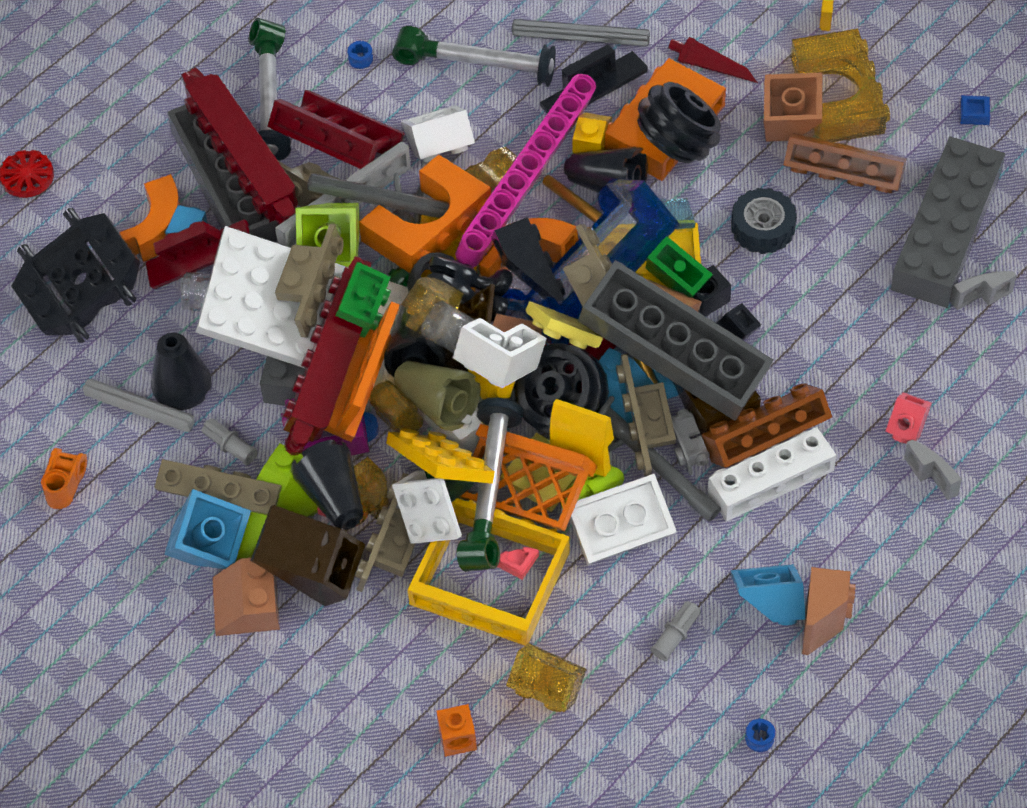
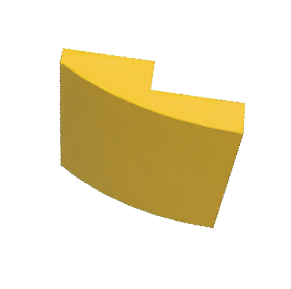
(582, 432)

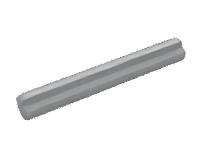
(138, 405)

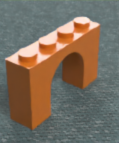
(625, 129)
(407, 242)

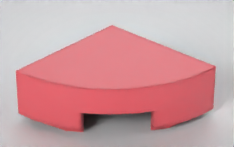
(518, 561)

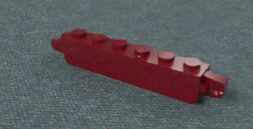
(241, 145)
(324, 370)

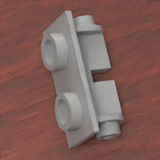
(688, 451)

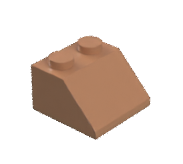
(792, 104)
(245, 599)
(827, 606)

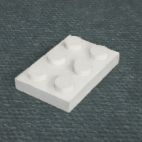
(621, 519)

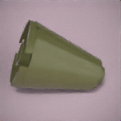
(439, 392)

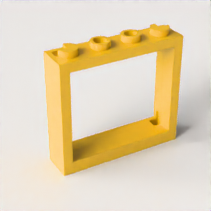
(478, 614)

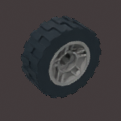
(776, 218)

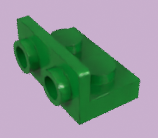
(363, 297)

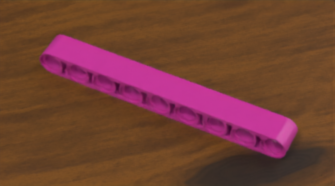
(525, 169)

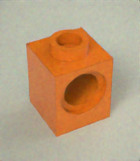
(456, 730)

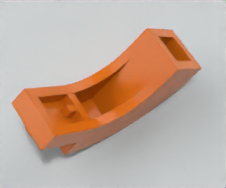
(163, 200)
(556, 239)

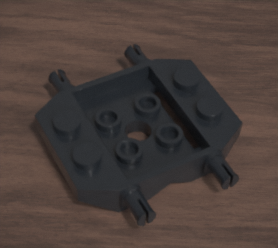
(63, 262)

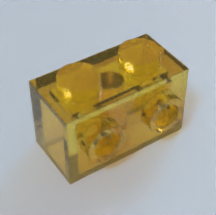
(546, 678)

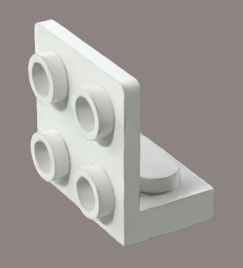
(426, 508)

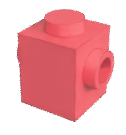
(908, 408)

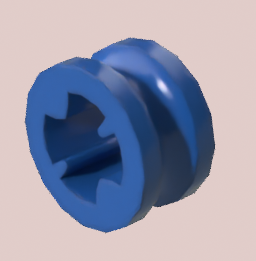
(360, 47)
(762, 745)

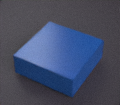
(975, 110)

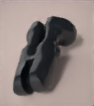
(465, 276)

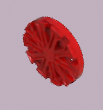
(26, 173)

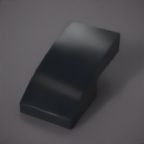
(739, 322)

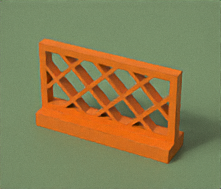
(361, 377)
(539, 455)

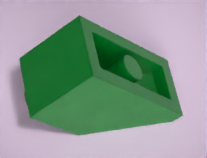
(677, 268)

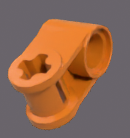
(62, 472)

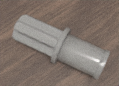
(229, 441)
(676, 631)

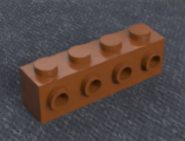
(844, 162)
(766, 425)

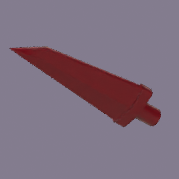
(699, 55)

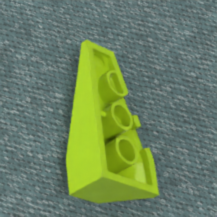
(291, 497)

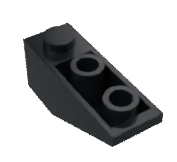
(523, 256)

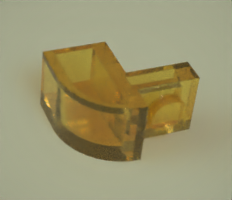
(424, 295)
(372, 488)

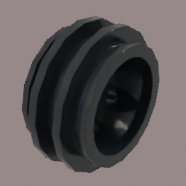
(678, 122)
(535, 390)

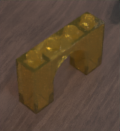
(847, 56)

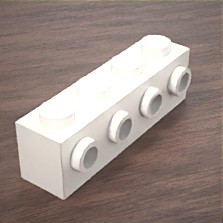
(771, 473)

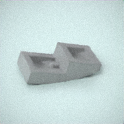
(988, 286)
(928, 464)

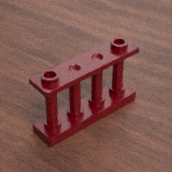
(333, 129)

